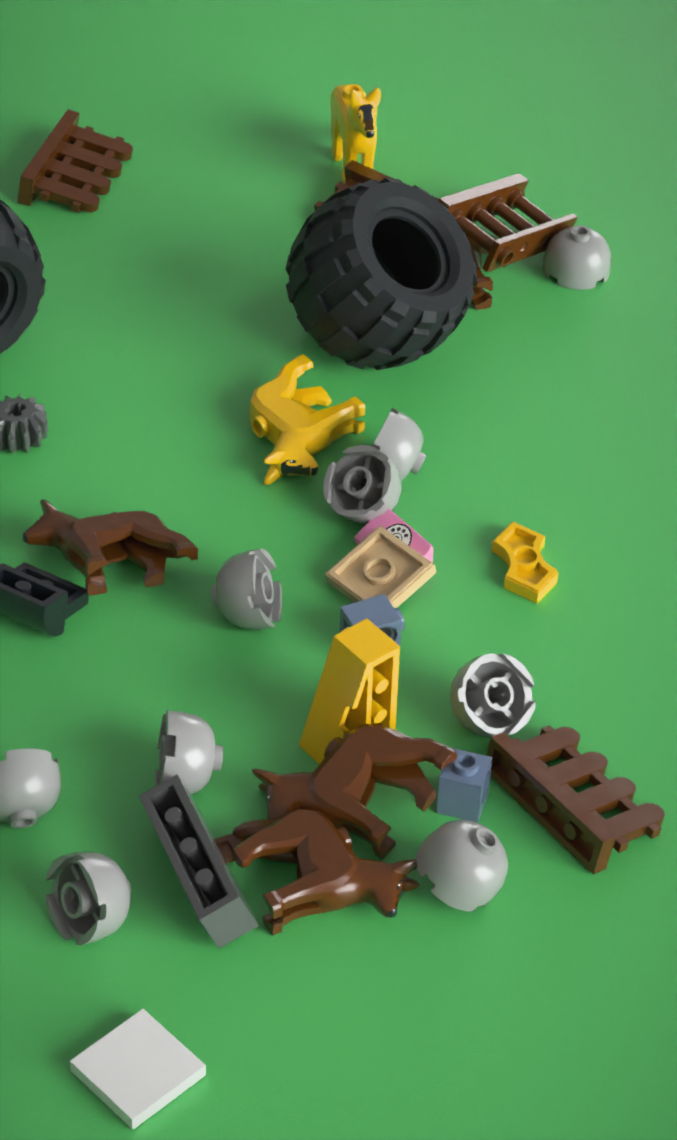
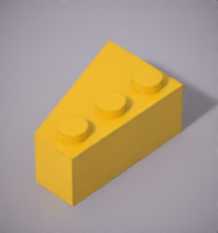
(354, 687)

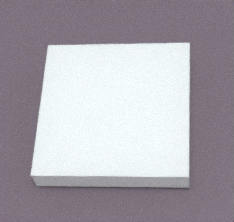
(137, 1068)

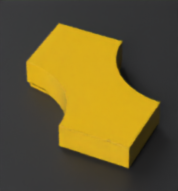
(528, 571)

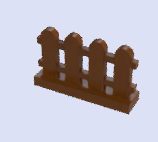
(61, 162)
(570, 815)

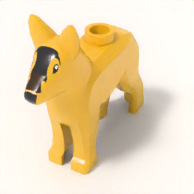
(354, 124)
(293, 426)

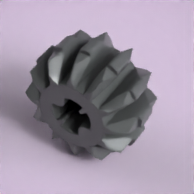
(22, 423)

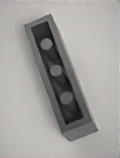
(198, 861)

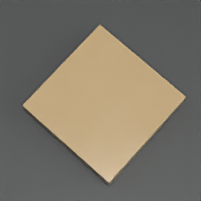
(381, 567)

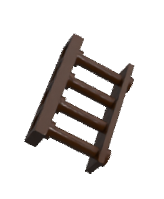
(500, 199)

